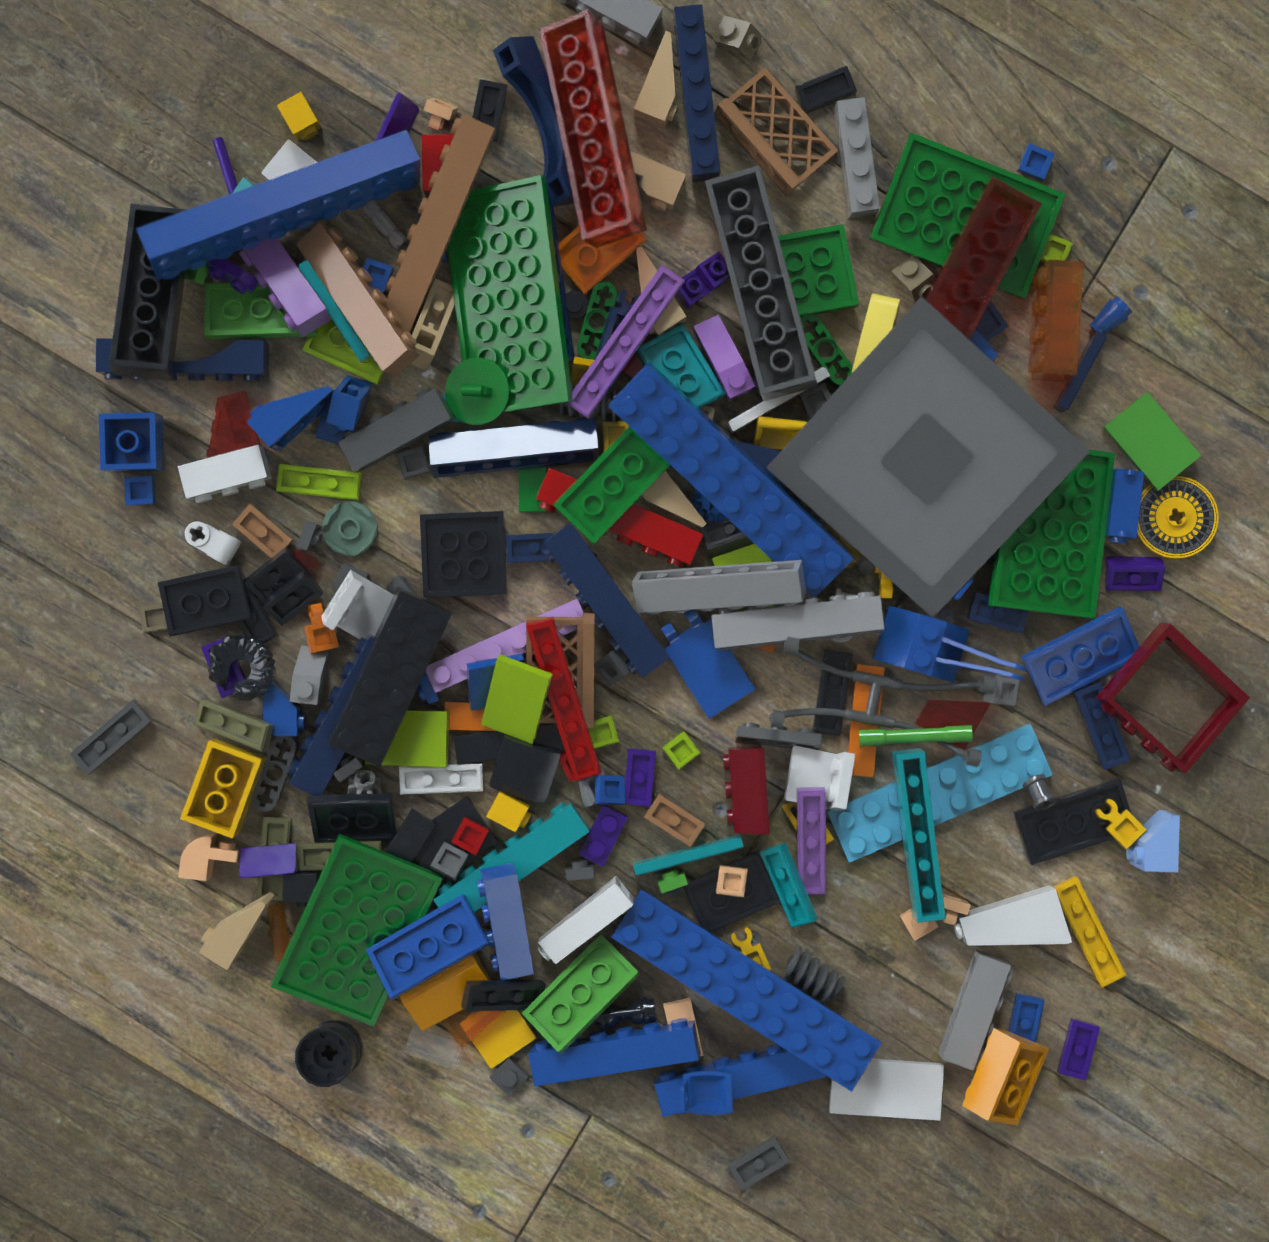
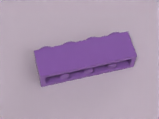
(287, 286)

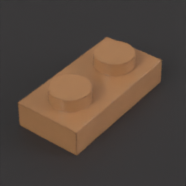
(262, 531)
(674, 820)

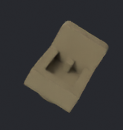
(738, 36)
(914, 277)

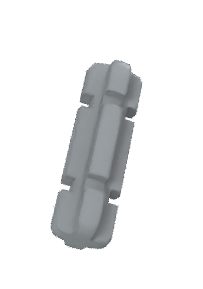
(384, 224)

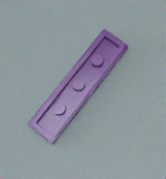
(811, 838)

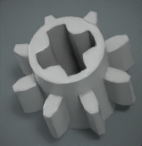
(364, 783)

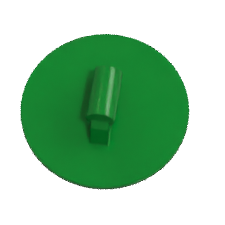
(477, 391)

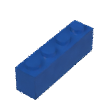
(506, 921)

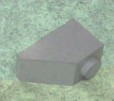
(309, 677)

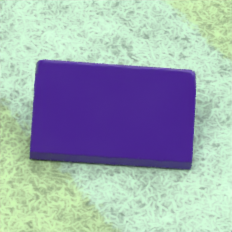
(399, 117)
(1134, 573)
(268, 860)

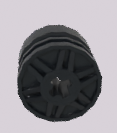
(323, 1067)

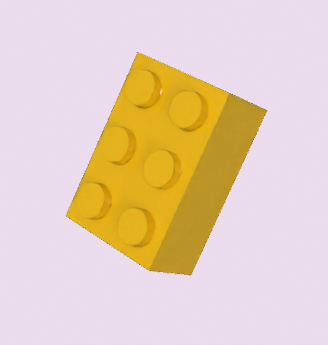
(223, 788)

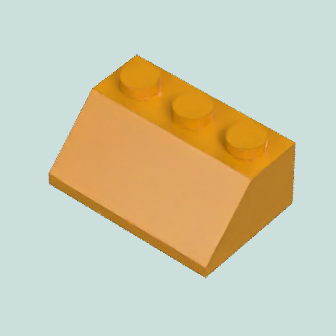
(443, 993)
(1005, 1077)

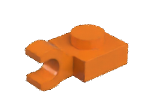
(318, 635)

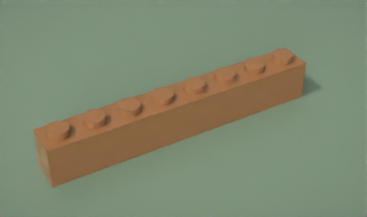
(438, 218)

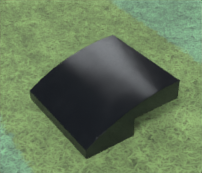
(284, 586)
(524, 769)

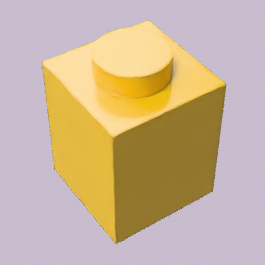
(299, 117)
(509, 811)

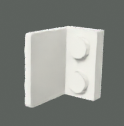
(357, 606)
(820, 769)

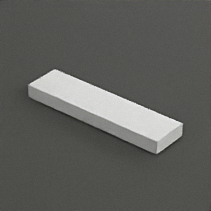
(769, 405)

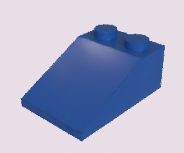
(286, 418)

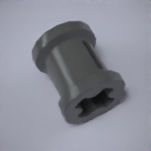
(1039, 792)

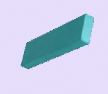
(334, 312)
(688, 855)

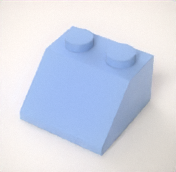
(1159, 845)

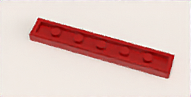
(564, 699)

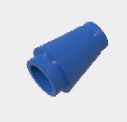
(1111, 316)

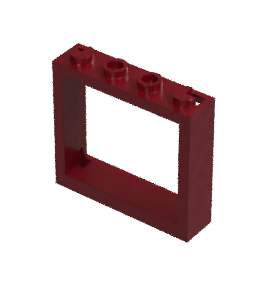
(1234, 698)

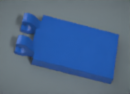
(710, 674)

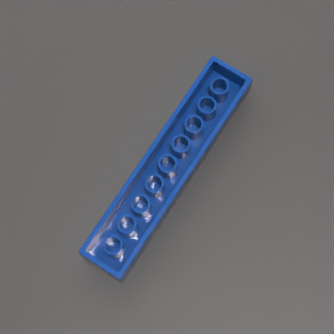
(281, 205)
(729, 477)
(747, 990)

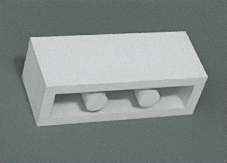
(225, 473)

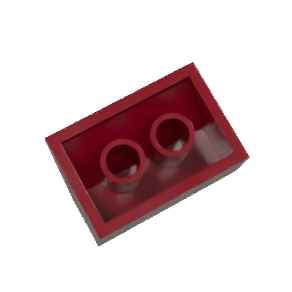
(747, 790)

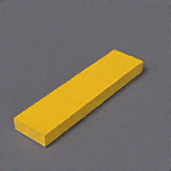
(1089, 932)

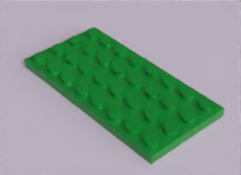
(511, 291)

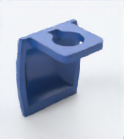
(706, 1093)

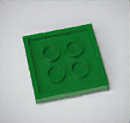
(820, 270)

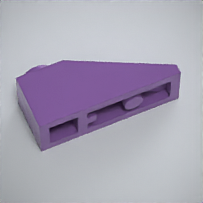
(724, 358)

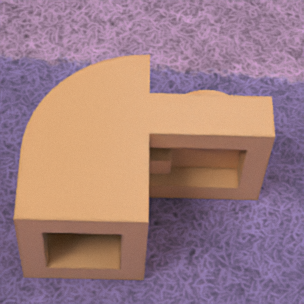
(200, 854)

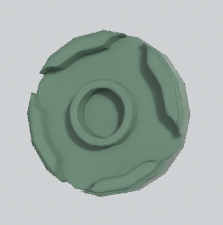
(350, 528)

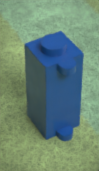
(1124, 505)

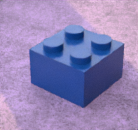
(131, 442)

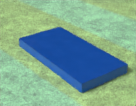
(1081, 656)
(428, 947)

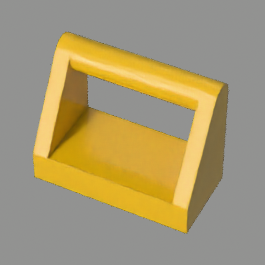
(776, 432)

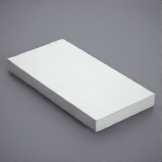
(893, 1091)

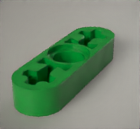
(595, 299)
(843, 363)

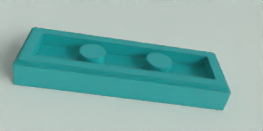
(788, 885)

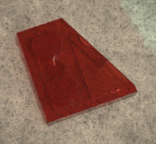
(230, 425)
(952, 713)

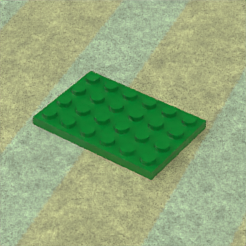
(934, 197)
(1058, 550)
(353, 906)

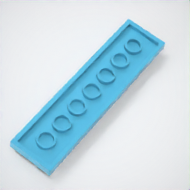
(954, 788)

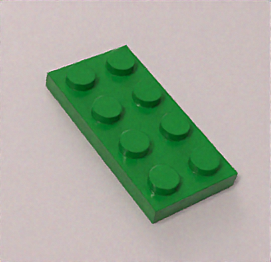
(611, 485)

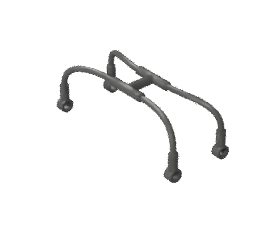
(985, 684)

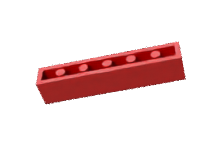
(634, 526)

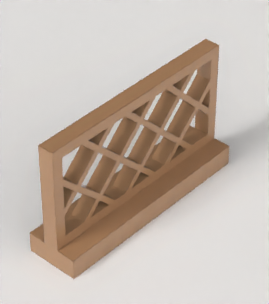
(755, 142)
(584, 661)

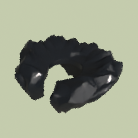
(249, 650)

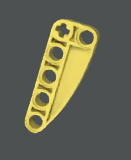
(878, 323)

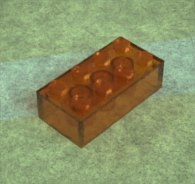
(1056, 320)

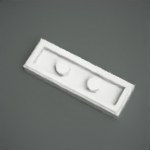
(441, 779)

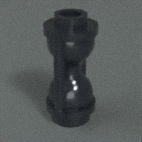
(638, 1011)

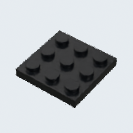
(463, 554)

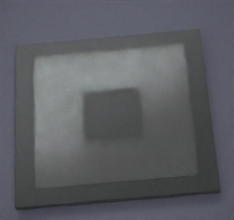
(927, 457)

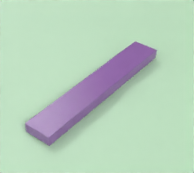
(625, 341)

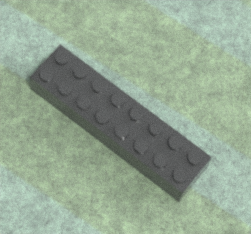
(761, 283)

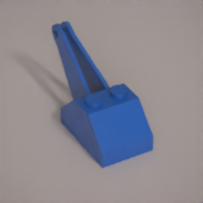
(930, 646)

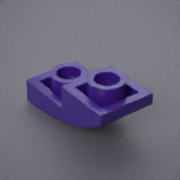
(703, 280)

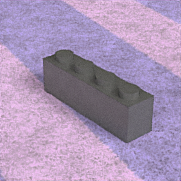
(396, 430)

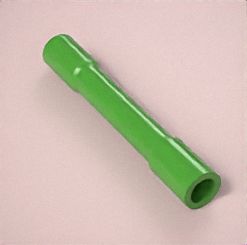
(948, 734)

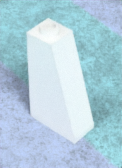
(586, 920)
(1017, 920)

